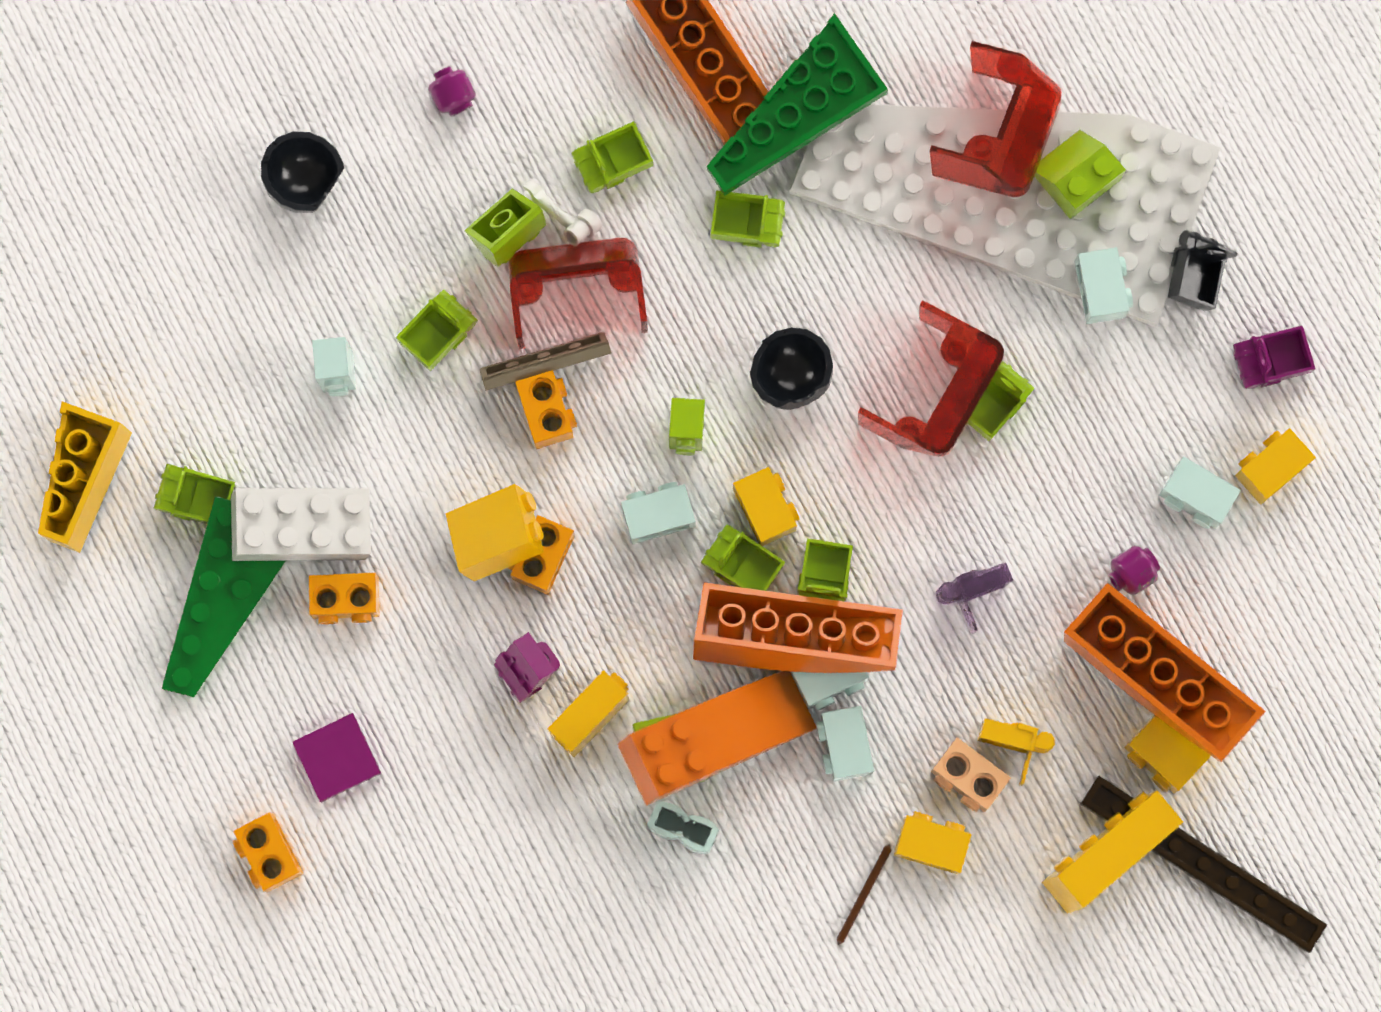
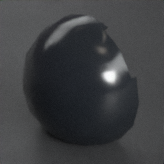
(300, 171)
(791, 368)

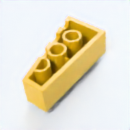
(80, 474)
(1113, 852)

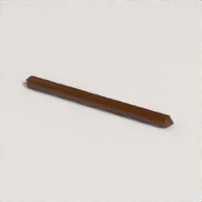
(863, 894)

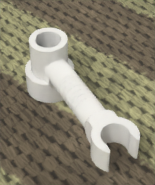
(577, 227)

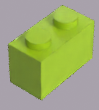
(686, 425)

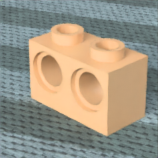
(974, 768)

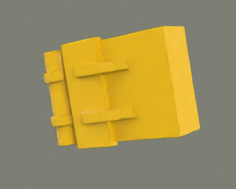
(1016, 737)

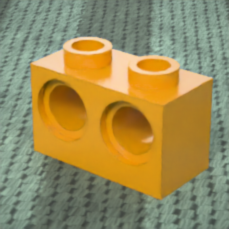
(539, 411)
(551, 558)
(345, 588)
(275, 848)

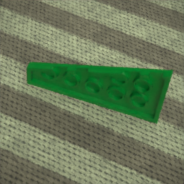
(808, 100)
(216, 604)

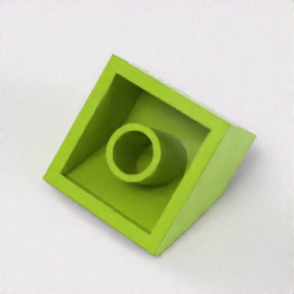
(1078, 172)
(506, 227)

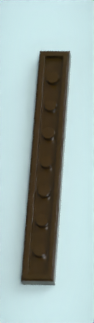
(1217, 873)

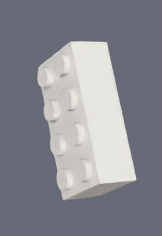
(300, 524)

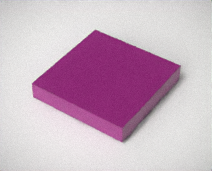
(336, 757)

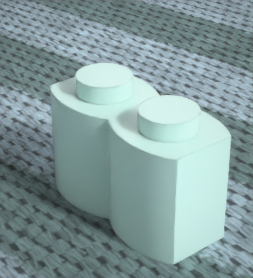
(674, 824)

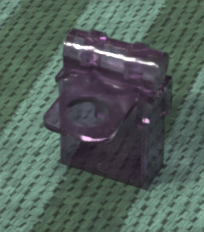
(971, 586)

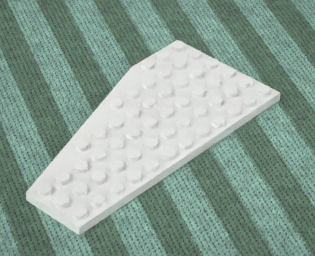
(882, 174)

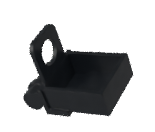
(1198, 270)

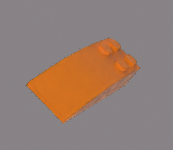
(703, 60)
(794, 632)
(1162, 673)
(715, 736)

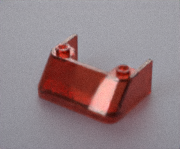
(1011, 159)
(610, 256)
(976, 360)

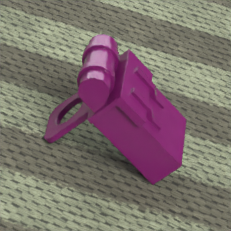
(1273, 357)
(526, 666)

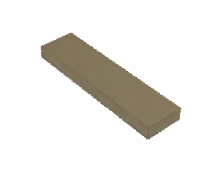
(545, 360)

